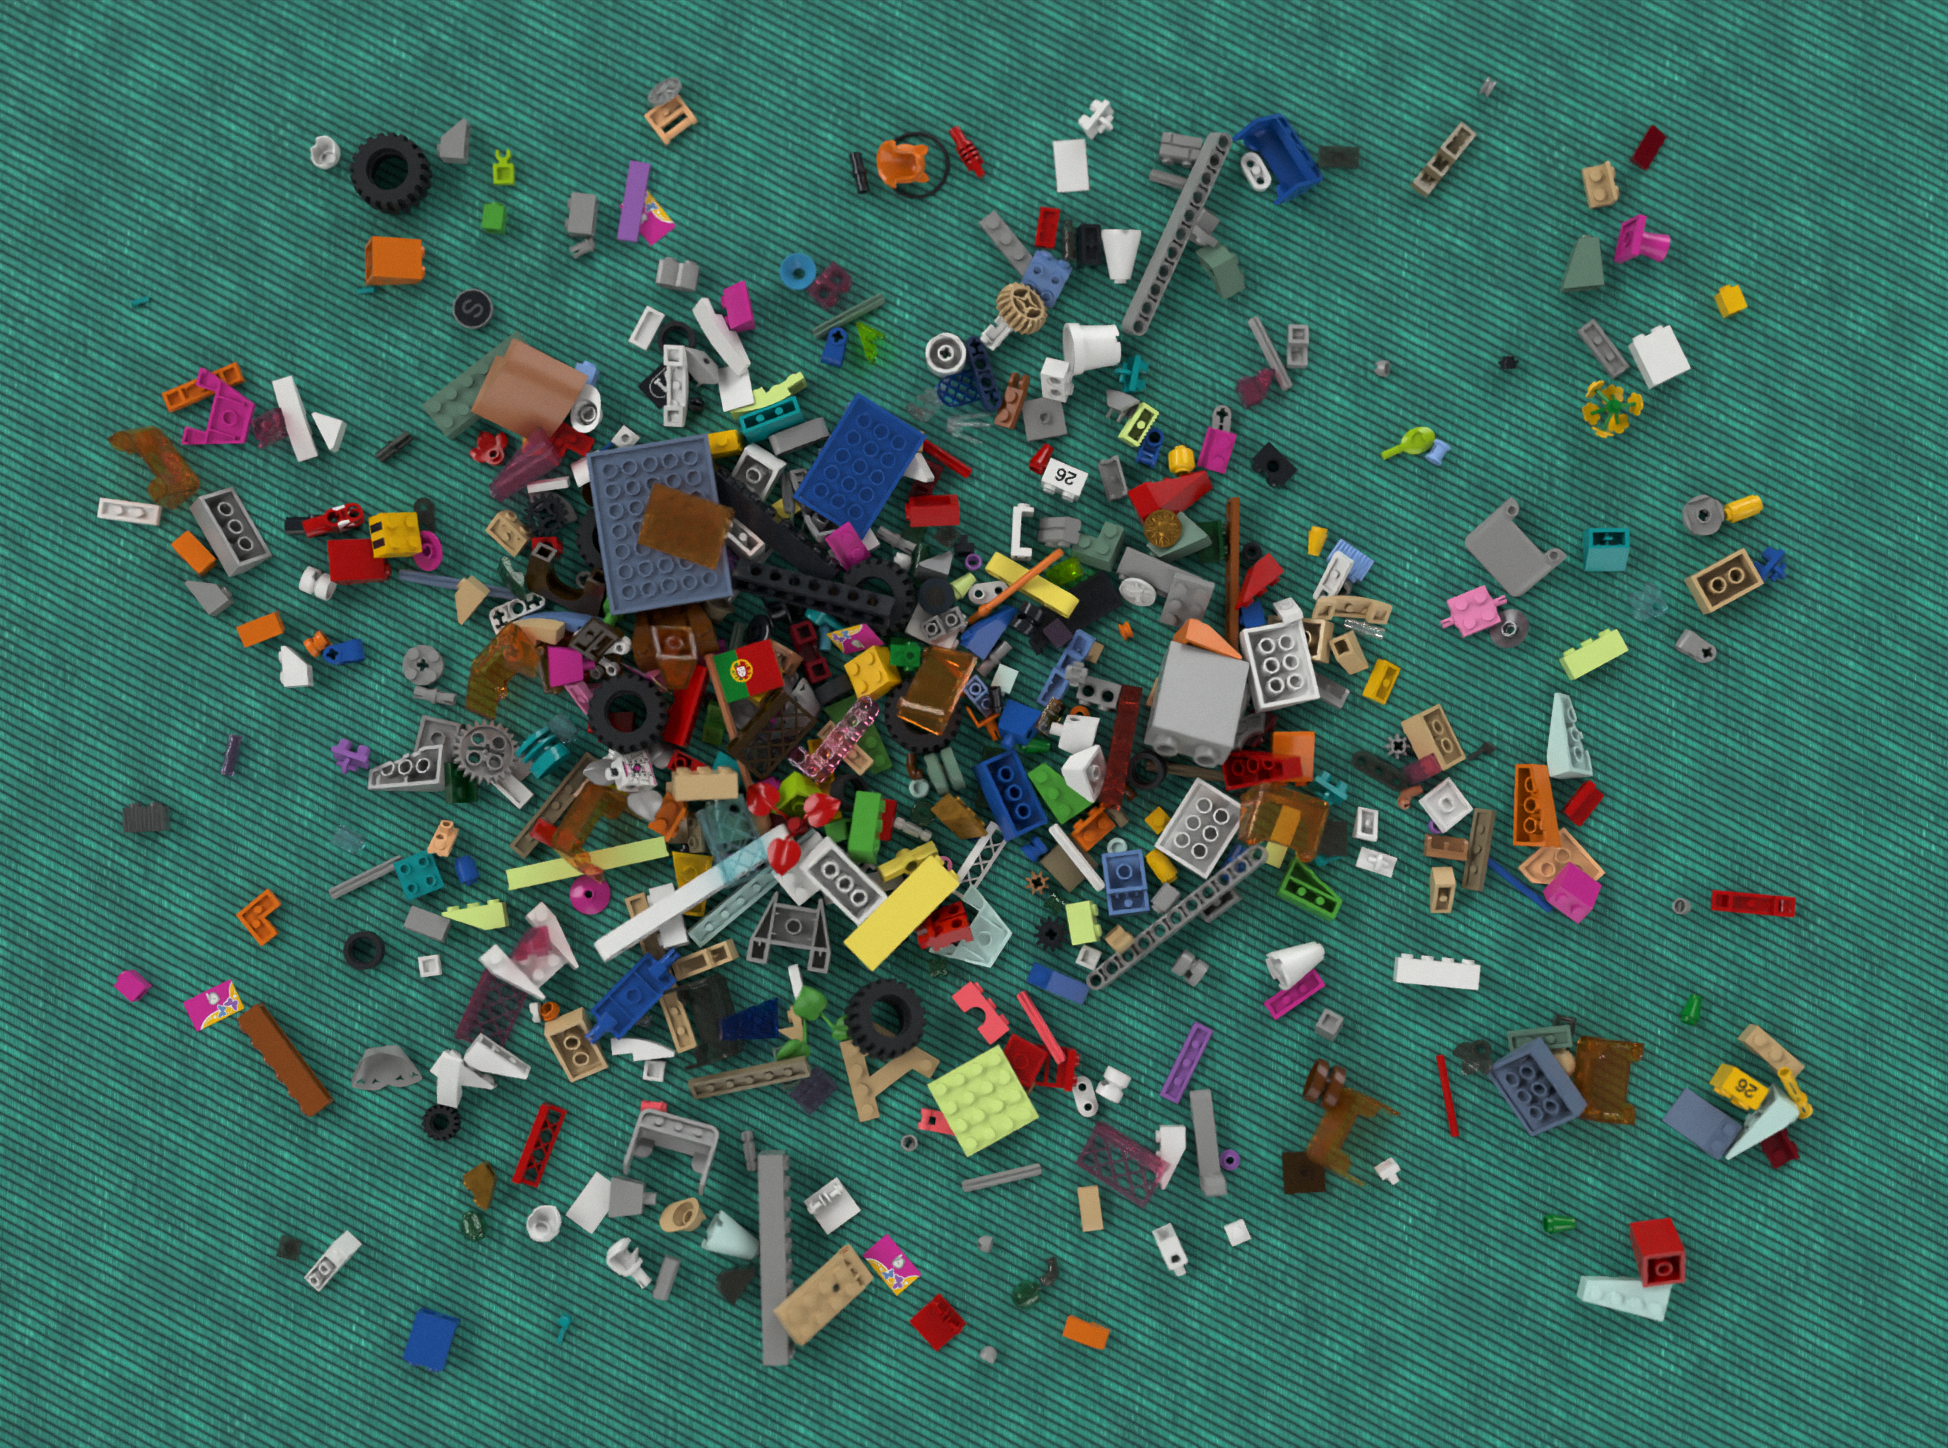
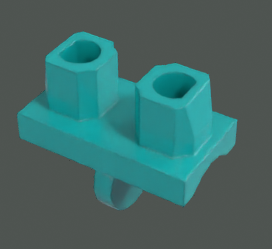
(1129, 373)
(1328, 792)

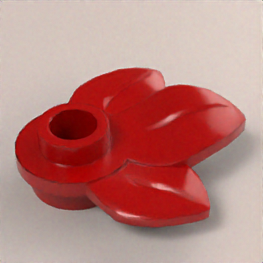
(488, 446)

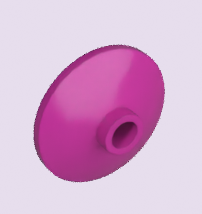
(431, 553)
(599, 899)

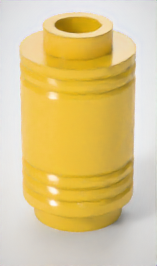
(1742, 508)
(1161, 866)

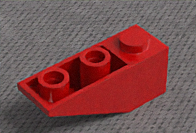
(1260, 575)

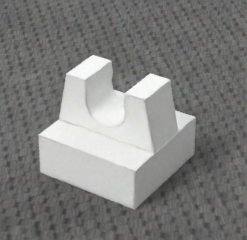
(1388, 1170)

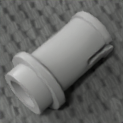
(584, 247)

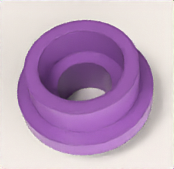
(1229, 1153)

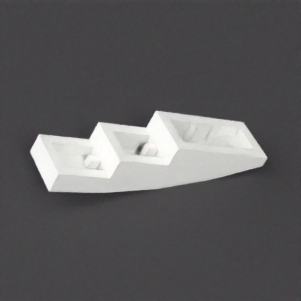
(724, 341)
(295, 418)

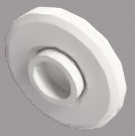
(1137, 592)

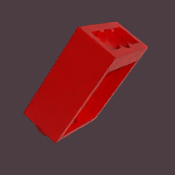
(933, 510)

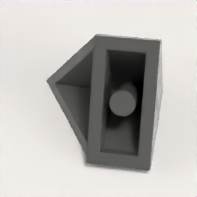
(934, 567)

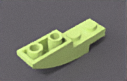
(777, 393)

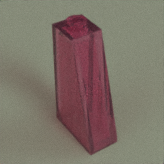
(528, 464)

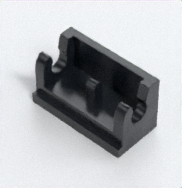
(1088, 245)

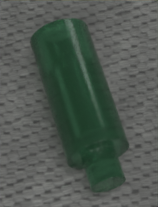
(921, 554)

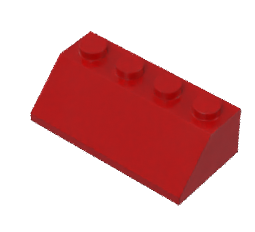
(686, 708)

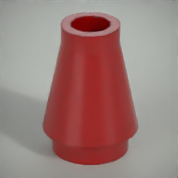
(1040, 460)

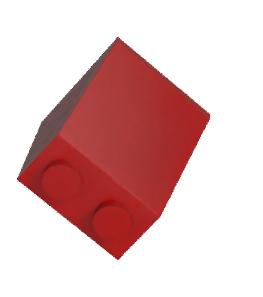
(354, 562)
(1658, 1252)

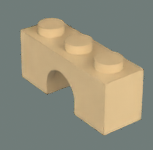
(1768, 1049)

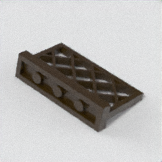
(756, 725)

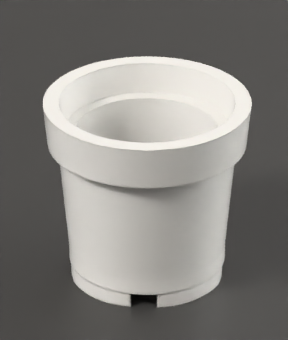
(1090, 346)

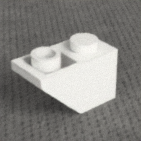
(296, 670)

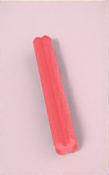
(1041, 1027)

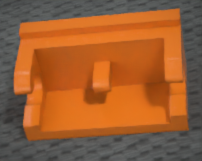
(194, 553)
(261, 629)

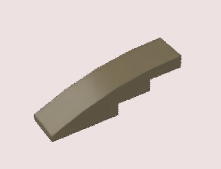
(1443, 160)

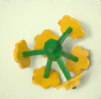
(1612, 398)

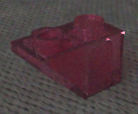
(1254, 389)
(533, 941)

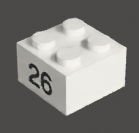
(1063, 480)

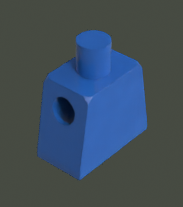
(1017, 724)

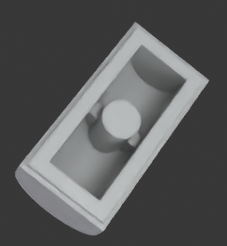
(666, 1277)

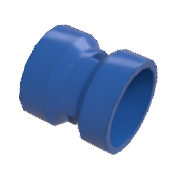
(1034, 849)

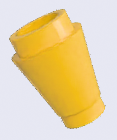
(1316, 540)

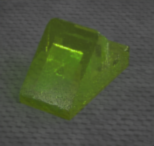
(867, 336)
(1065, 572)

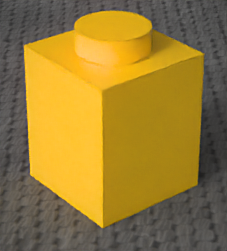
(1730, 300)

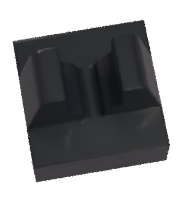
(963, 548)

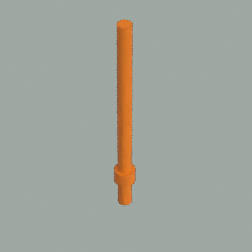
(986, 609)

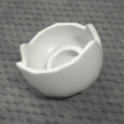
(325, 152)

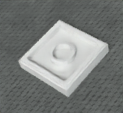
(1445, 805)

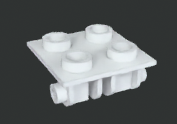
(832, 1205)

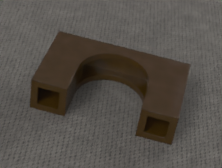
(544, 582)

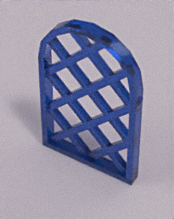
(972, 399)

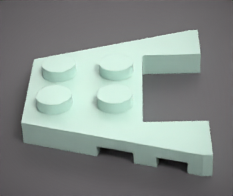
(988, 932)

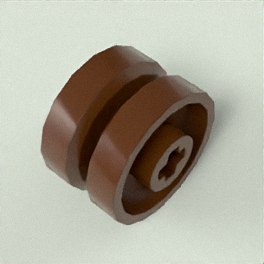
(1324, 1084)

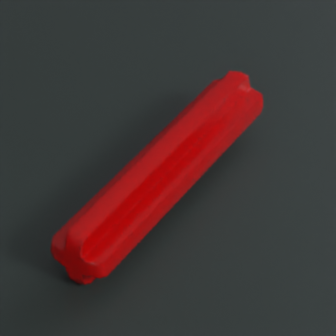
(946, 459)

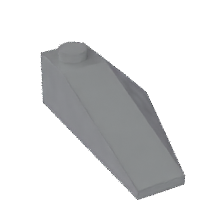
(413, 772)

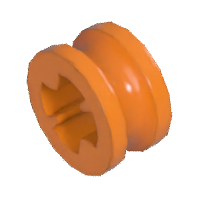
(1125, 630)

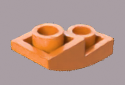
(1086, 1333)

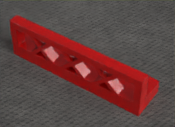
(534, 1137)

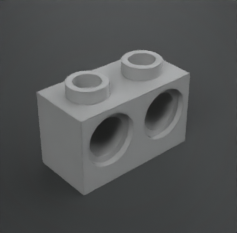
(1099, 687)

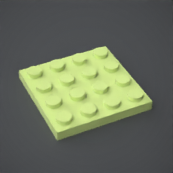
(983, 1100)

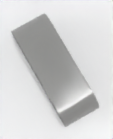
(799, 437)

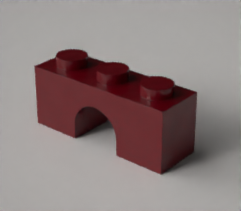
(804, 642)

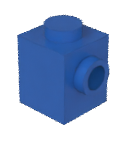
(1251, 616)

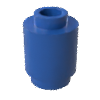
(466, 870)

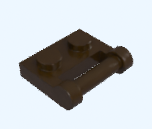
(591, 635)

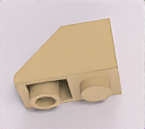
(1348, 652)

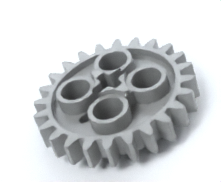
(482, 769)

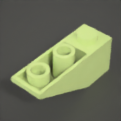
(485, 917)

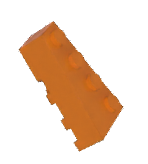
(1534, 808)

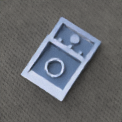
(1125, 883)

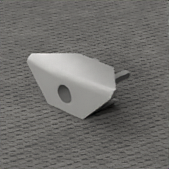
(701, 367)
(1121, 404)

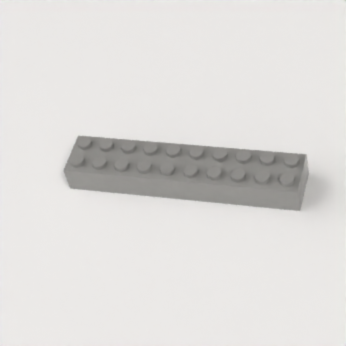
(775, 1252)

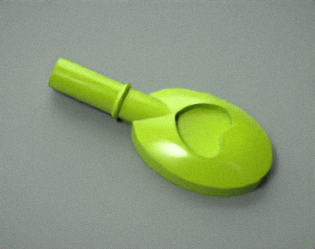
(1413, 442)

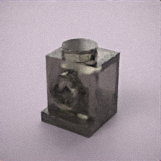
(946, 536)

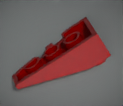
(1169, 494)

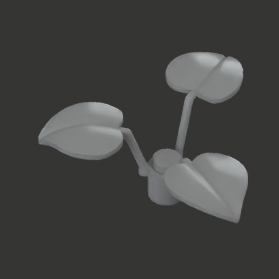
(642, 803)

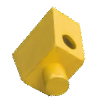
(726, 444)

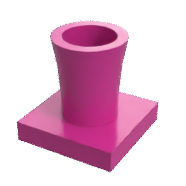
(1636, 241)

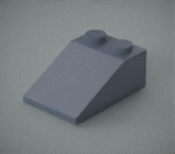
(1702, 1123)

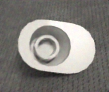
(587, 410)

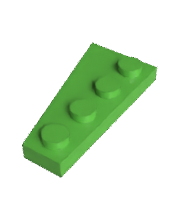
(870, 740)

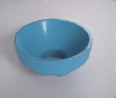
(795, 262)

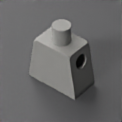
(629, 1197)

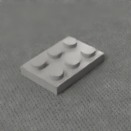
(1185, 600)

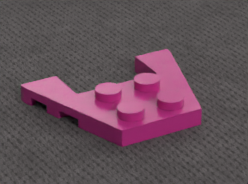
(229, 415)

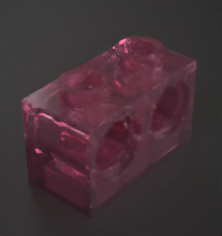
(824, 282)

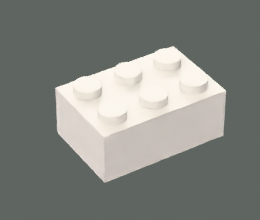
(795, 881)

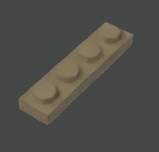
(1478, 849)

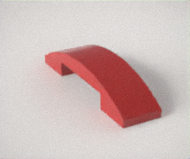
(1753, 903)

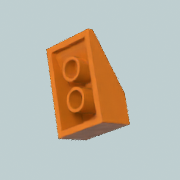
(1204, 637)

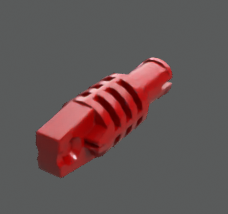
(967, 152)

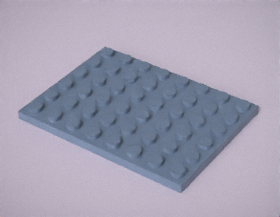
(620, 488)

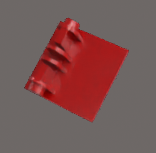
(938, 1322)

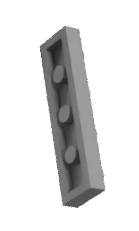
(1006, 242)

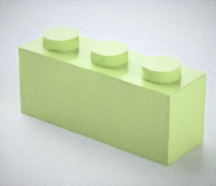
(1593, 653)

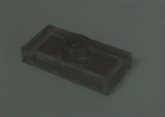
(1338, 157)

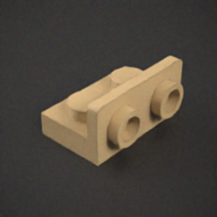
(1600, 185)
(510, 532)

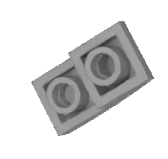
(943, 624)

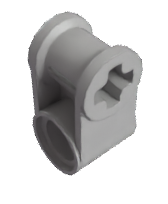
(1693, 644)

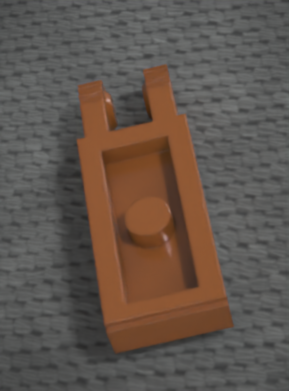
(1012, 401)

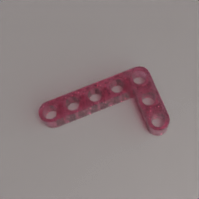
(832, 742)

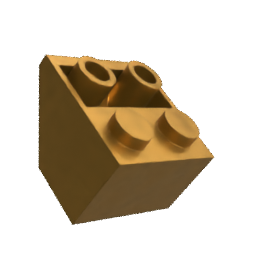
(959, 819)

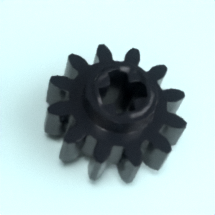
(1056, 928)

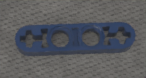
(979, 374)

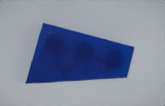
(751, 1023)

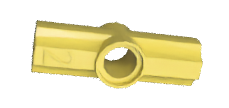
(906, 861)

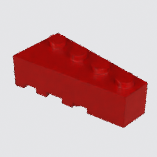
(1252, 767)

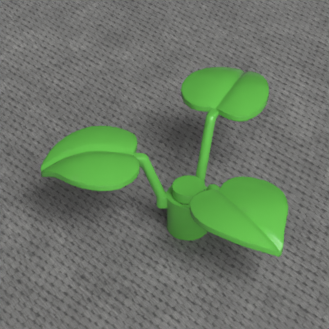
(809, 1006)

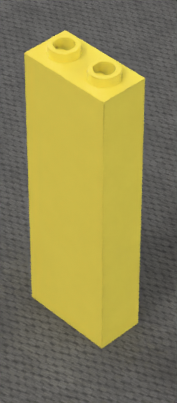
(902, 912)

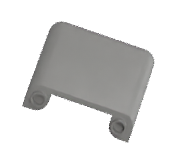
(1509, 552)

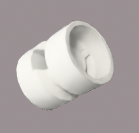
(315, 582)
(1113, 1084)

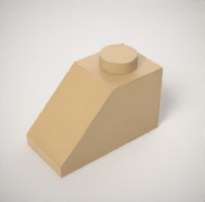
(469, 597)
(1442, 889)

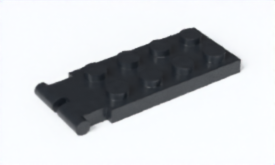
(1096, 599)

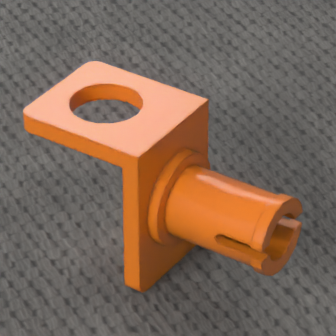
(989, 723)

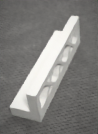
(973, 856)

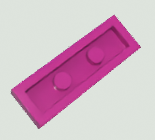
(1286, 1000)

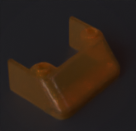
(496, 665)
(581, 819)
(1334, 1128)

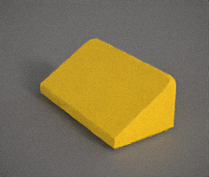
(1381, 681)

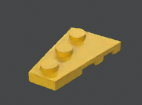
(687, 868)

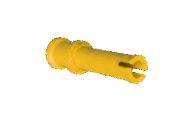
(1787, 1079)

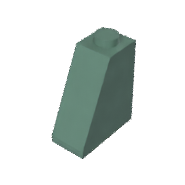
(1584, 266)
(1190, 540)

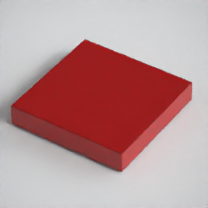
(1024, 1058)

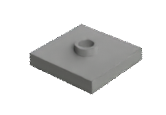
(1043, 419)

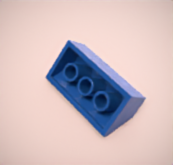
(1010, 794)

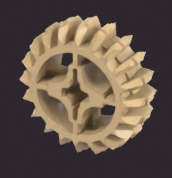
(1021, 308)

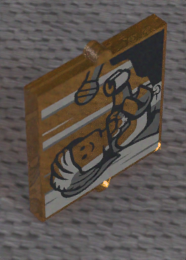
(1051, 714)

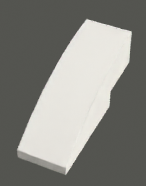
(641, 1048)
(450, 1081)

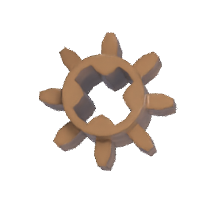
(1041, 880)

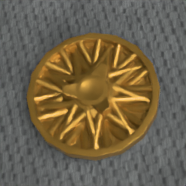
(1162, 528)

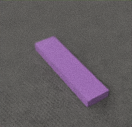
(634, 201)
(1186, 1062)

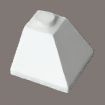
(1086, 772)

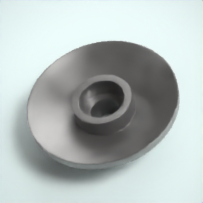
(1510, 620)

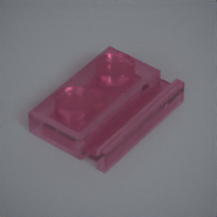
(270, 427)

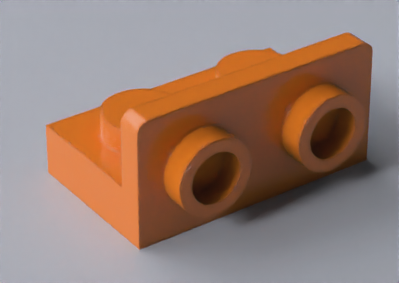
(669, 817)
(1093, 829)

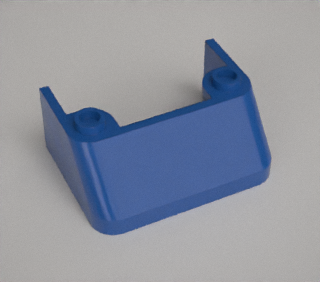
(1283, 153)

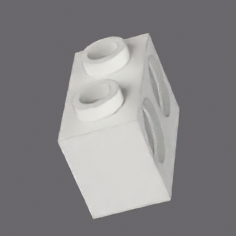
(1056, 380)

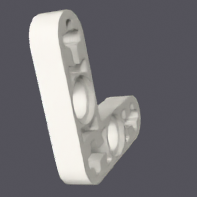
(510, 616)

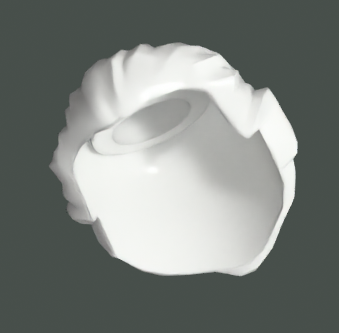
(543, 1223)

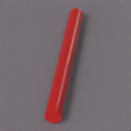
(1447, 1095)

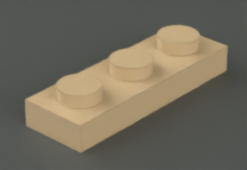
(856, 757)

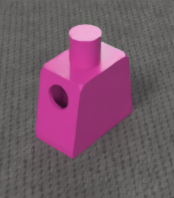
(566, 665)

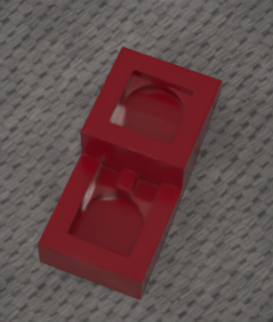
(922, 488)

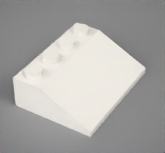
(1279, 665)
(1200, 828)

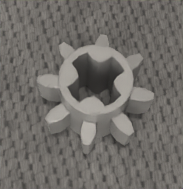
(1076, 674)
(1402, 746)

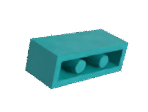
(771, 419)

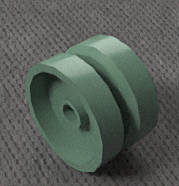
(945, 771)

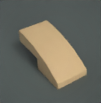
(1090, 1208)

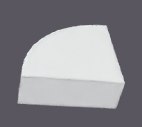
(535, 1009)

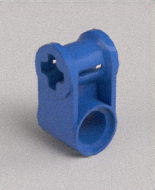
(835, 351)
(1150, 449)
(348, 652)

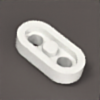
(1256, 172)
(988, 591)
(1085, 1096)

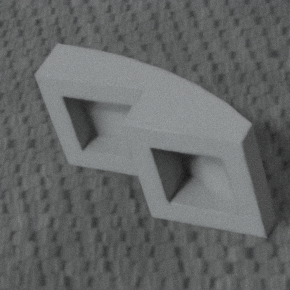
(1297, 346)

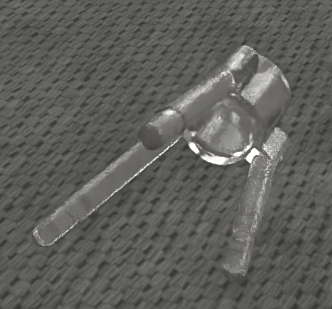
(957, 424)

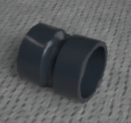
(1027, 619)

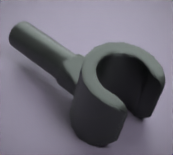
(1486, 747)

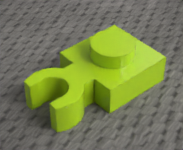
(504, 171)

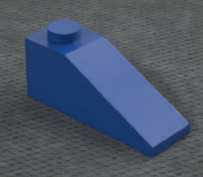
(984, 634)
(1058, 983)

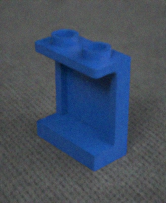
(430, 1339)

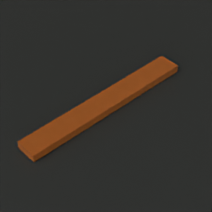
(1232, 571)

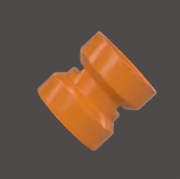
(317, 643)

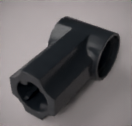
(294, 525)

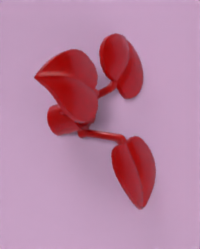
(786, 853)

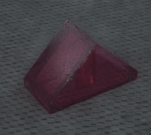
(1421, 769)

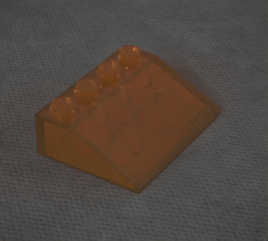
(685, 526)

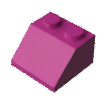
(739, 308)
(1572, 892)

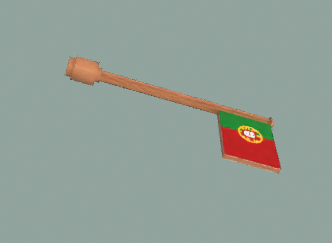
(742, 675)

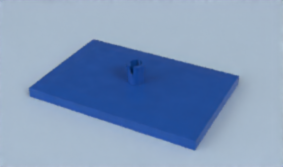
(859, 465)

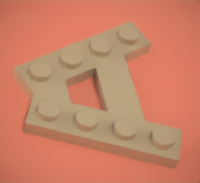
(867, 1087)

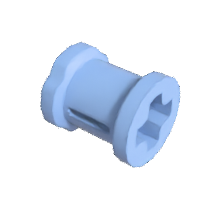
(1437, 452)

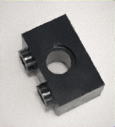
(1270, 454)

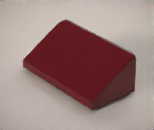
(1647, 148)

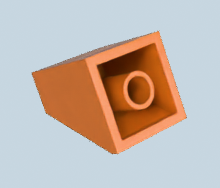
(393, 261)
(1295, 744)

